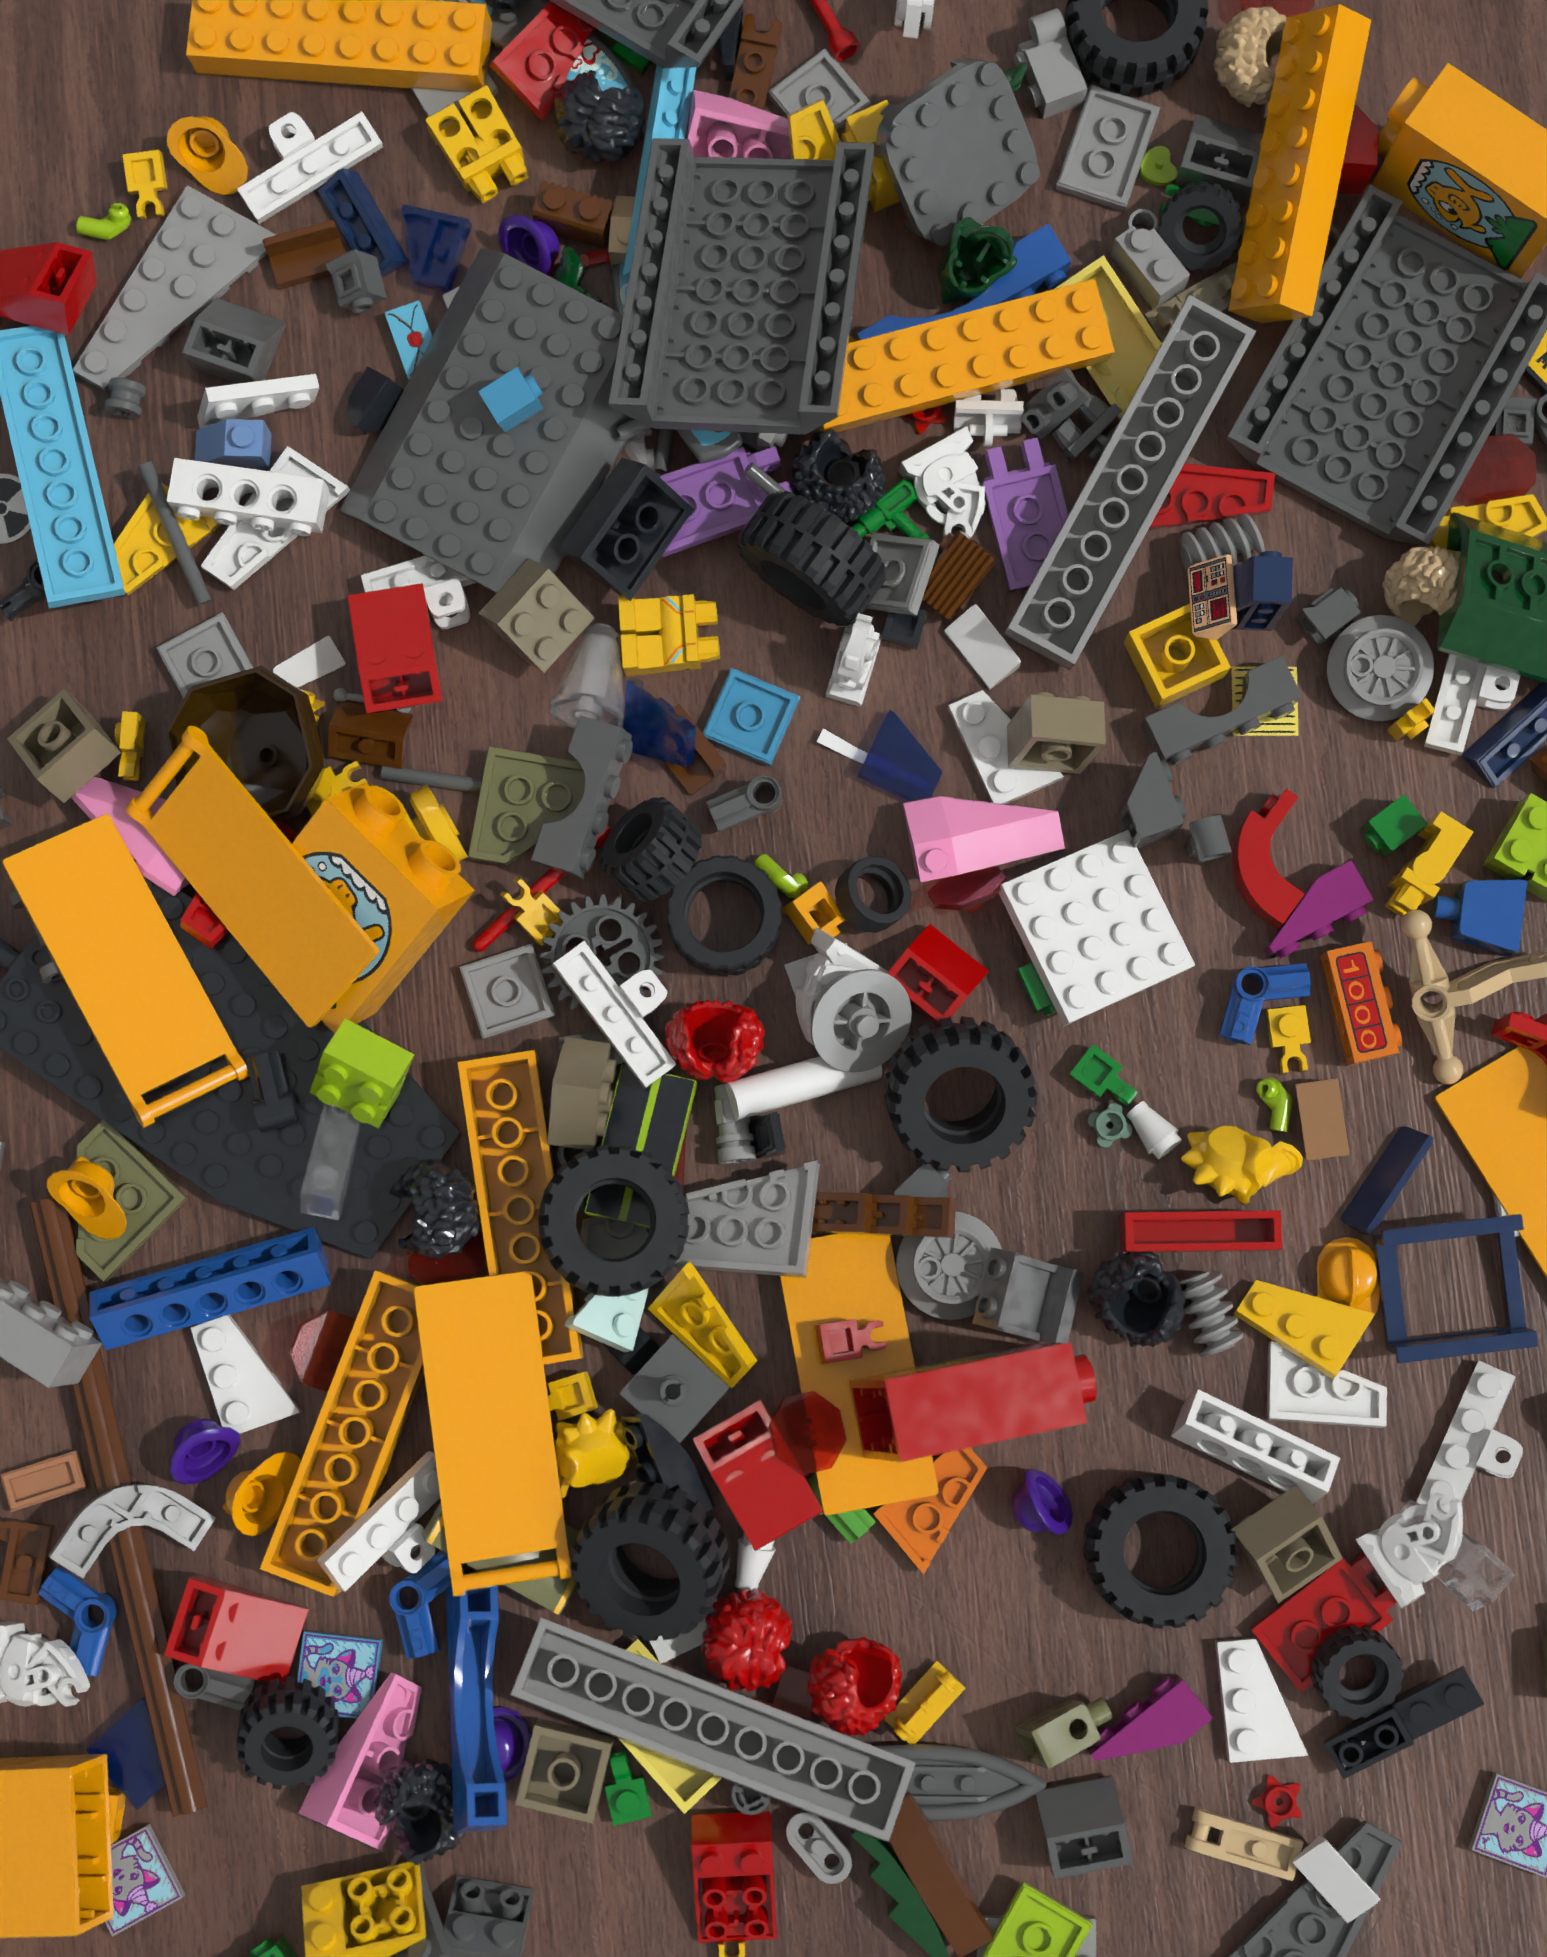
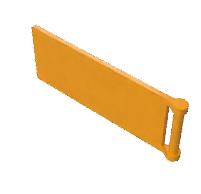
(254, 880)
(123, 965)
(1504, 1130)
(859, 1281)
(491, 1427)

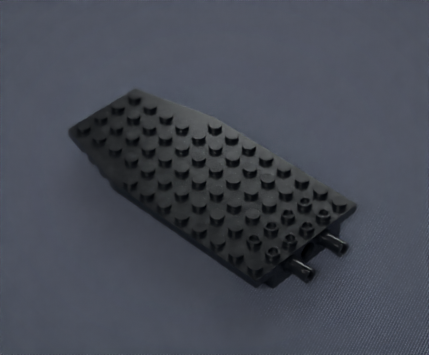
(217, 1134)

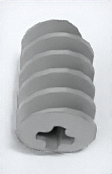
(1221, 540)
(1210, 1312)

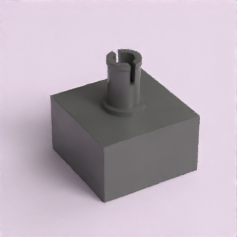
(675, 1388)

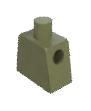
(1048, 1736)

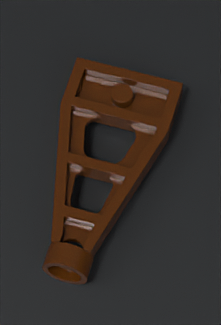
(25, 1560)

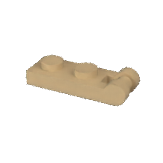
(1244, 1844)

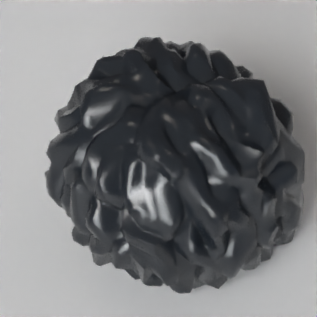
(598, 121)
(837, 478)
(443, 1207)
(1137, 1298)
(422, 1809)

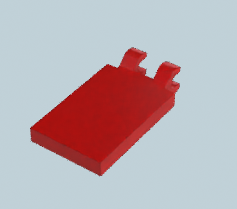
(1317, 1609)

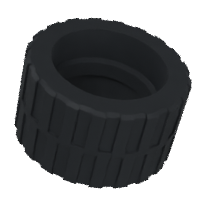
(716, 870)

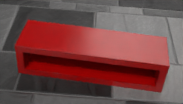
(1201, 1231)

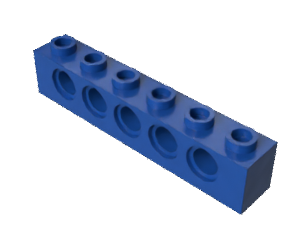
(209, 1288)

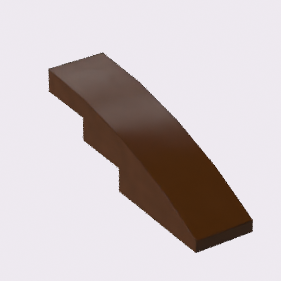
(884, 1215)
(937, 1879)

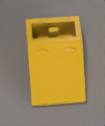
(364, 1913)

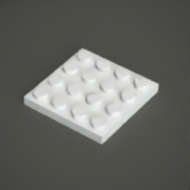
(1095, 927)

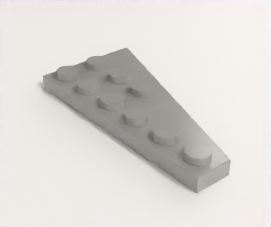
(180, 274)
(733, 1226)

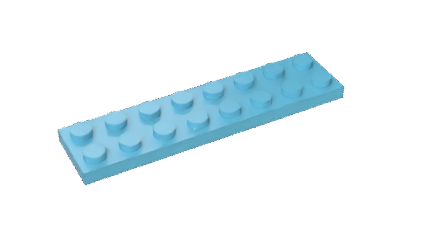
(56, 468)

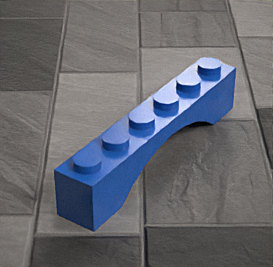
(1039, 264)
(476, 1767)

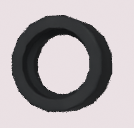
(892, 880)

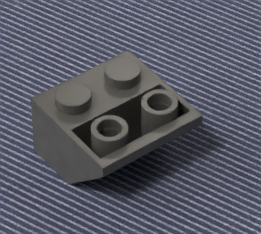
(1220, 156)
(233, 342)
(1150, 808)
(1083, 1827)
(488, 1918)

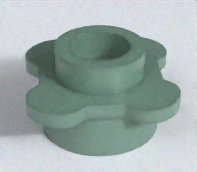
(1120, 1128)

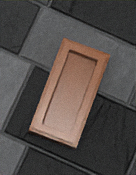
(44, 1481)

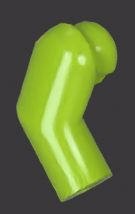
(107, 228)
(788, 885)
(1279, 1102)

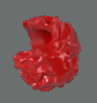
(715, 1039)
(746, 1639)
(855, 1685)

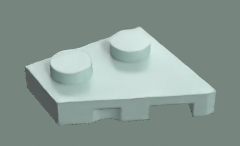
(610, 1319)

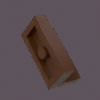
(303, 253)
(368, 737)
(706, 764)

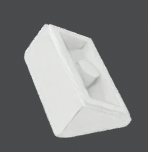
(983, 646)
(1335, 1879)

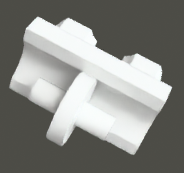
(989, 417)

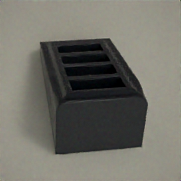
(729, 44)
(768, 1136)

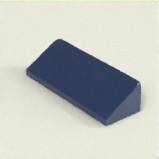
(362, 220)
(1511, 738)
(1386, 1180)

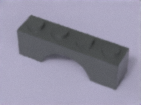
(1179, 731)
(571, 842)

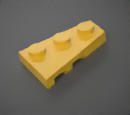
(812, 132)
(1516, 513)
(145, 547)
(702, 1325)
(1305, 1325)

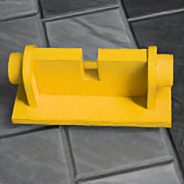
(924, 1703)

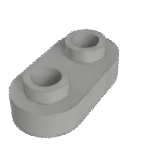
(817, 1846)

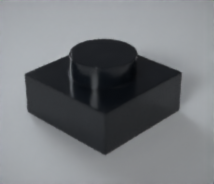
(904, 628)

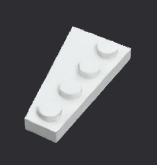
(247, 549)

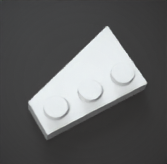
(256, 398)
(985, 738)
(239, 1380)
(1308, 1396)
(1252, 1706)

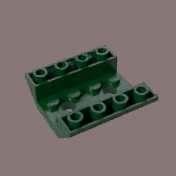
(1493, 620)

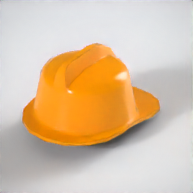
(208, 153)
(88, 1197)
(1348, 1274)
(259, 1495)

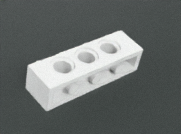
(193, 478)
(1254, 1446)

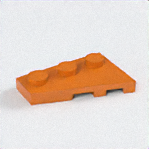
(925, 1522)

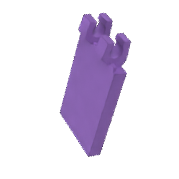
(720, 496)
(1023, 511)

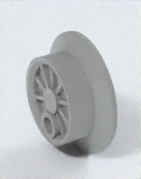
(1380, 668)
(860, 1020)
(946, 1273)

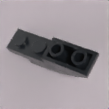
(663, 1459)
(1403, 1721)

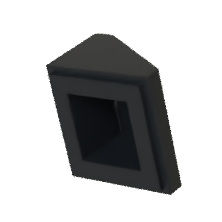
(643, 1350)

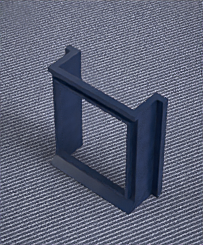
(1511, 1337)

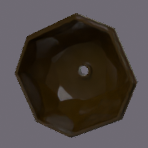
(246, 719)

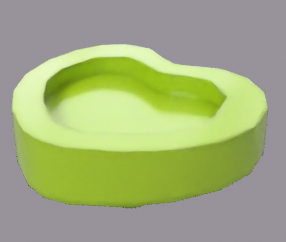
(1157, 167)

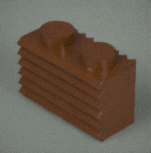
(574, 214)
(957, 573)

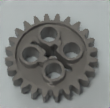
(585, 925)

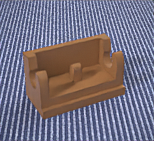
(1322, 1120)

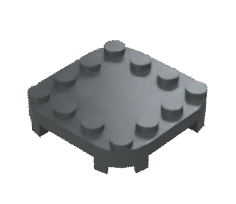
(957, 149)

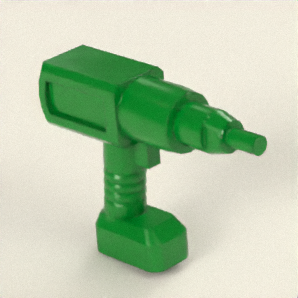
(890, 512)

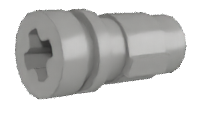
(733, 1135)

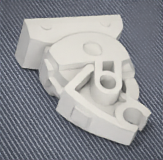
(947, 478)
(854, 662)
(831, 962)
(1414, 1551)
(35, 1663)

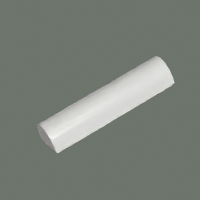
(791, 1086)

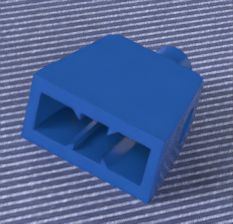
(1485, 914)

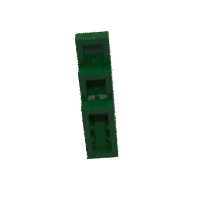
(907, 1907)

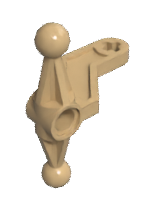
(1429, 975)

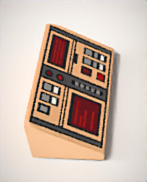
(1212, 597)

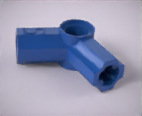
(1274, 984)
(74, 1598)
(417, 1622)

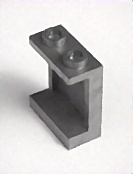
(1028, 1297)

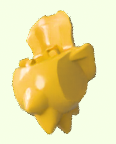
(1238, 1162)
(591, 1451)

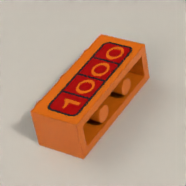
(1361, 1003)

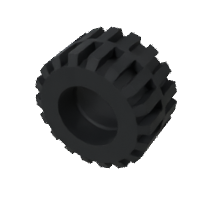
(651, 849)
(287, 1760)

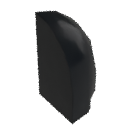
(372, 401)

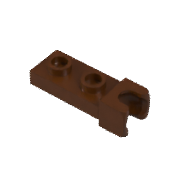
(755, 63)

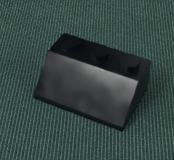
(626, 528)

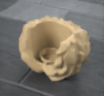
(1247, 52)
(1422, 583)

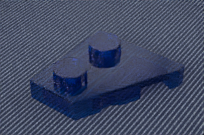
(434, 246)
(656, 727)
(900, 762)
(132, 1755)

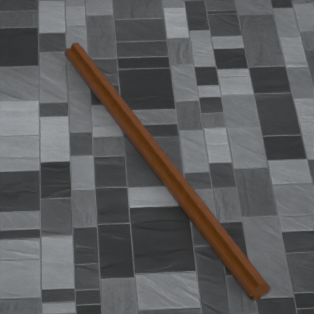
(129, 1545)

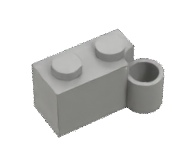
(1051, 66)
(1149, 260)

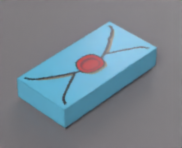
(409, 333)

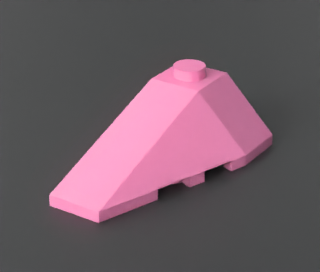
(735, 129)
(106, 797)
(968, 835)
(362, 1758)

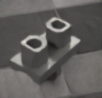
(1054, 404)
(1074, 441)

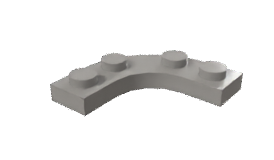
(126, 1508)

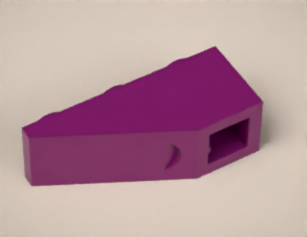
(1327, 899)
(1159, 1722)

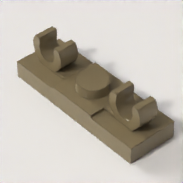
(1212, 291)

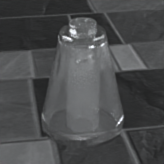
(592, 680)

